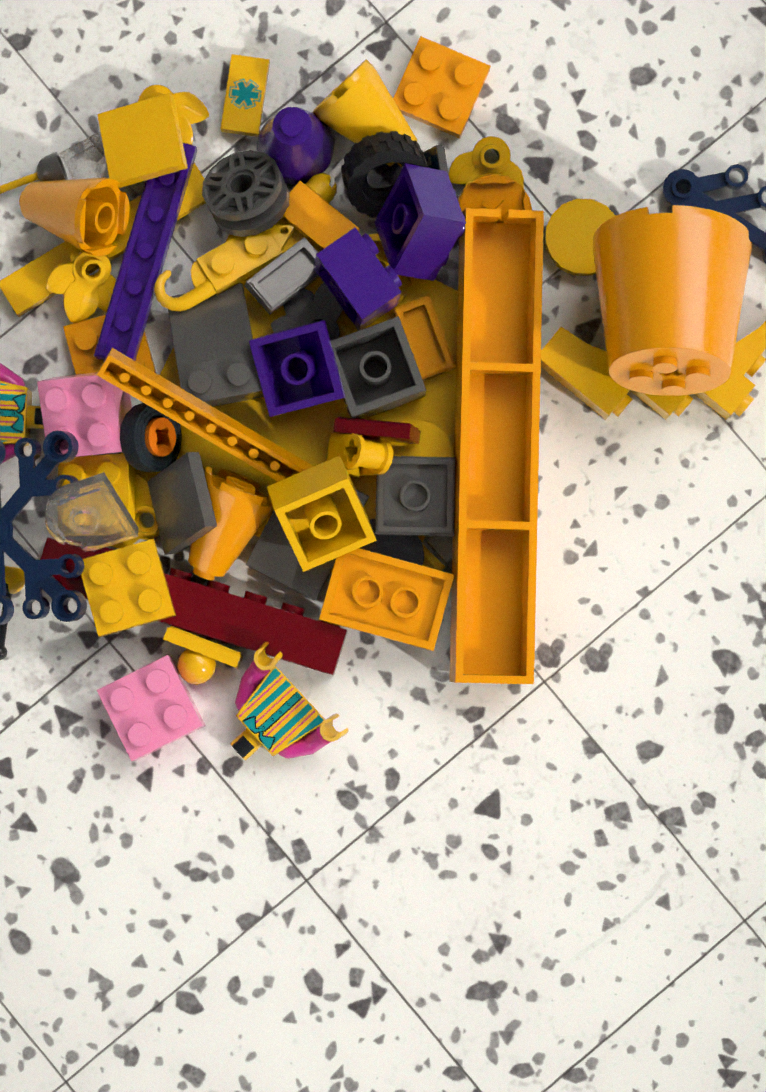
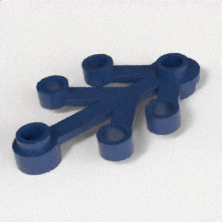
(731, 206)

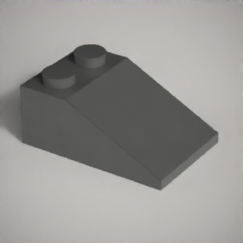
(215, 349)

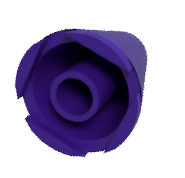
(297, 144)

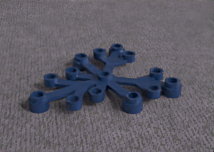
(39, 572)

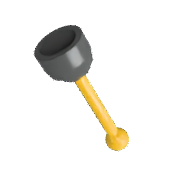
(48, 169)

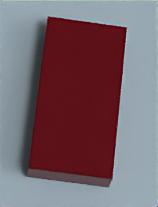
(377, 429)

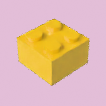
(321, 513)

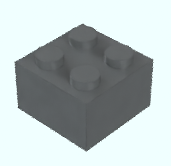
(377, 369)

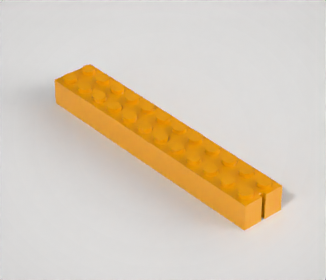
(496, 447)

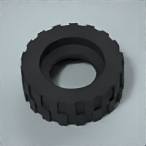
(369, 154)

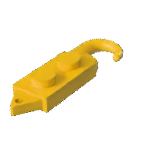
(226, 267)

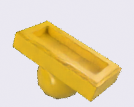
(198, 662)

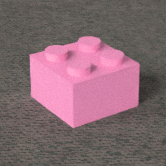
(85, 408)
(151, 708)

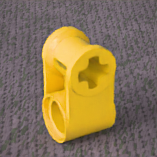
(360, 455)

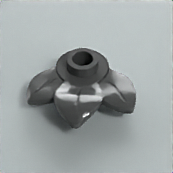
(311, 308)

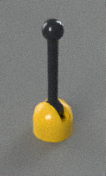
(14, 583)

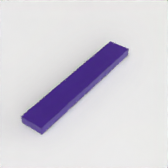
(143, 261)

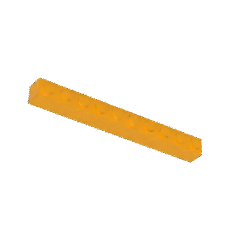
(199, 417)

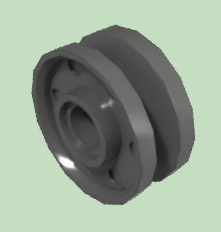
(246, 193)

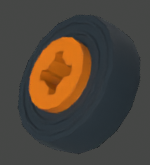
(149, 439)

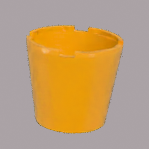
(671, 297)

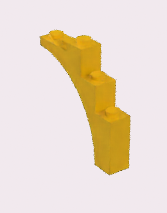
(586, 374)

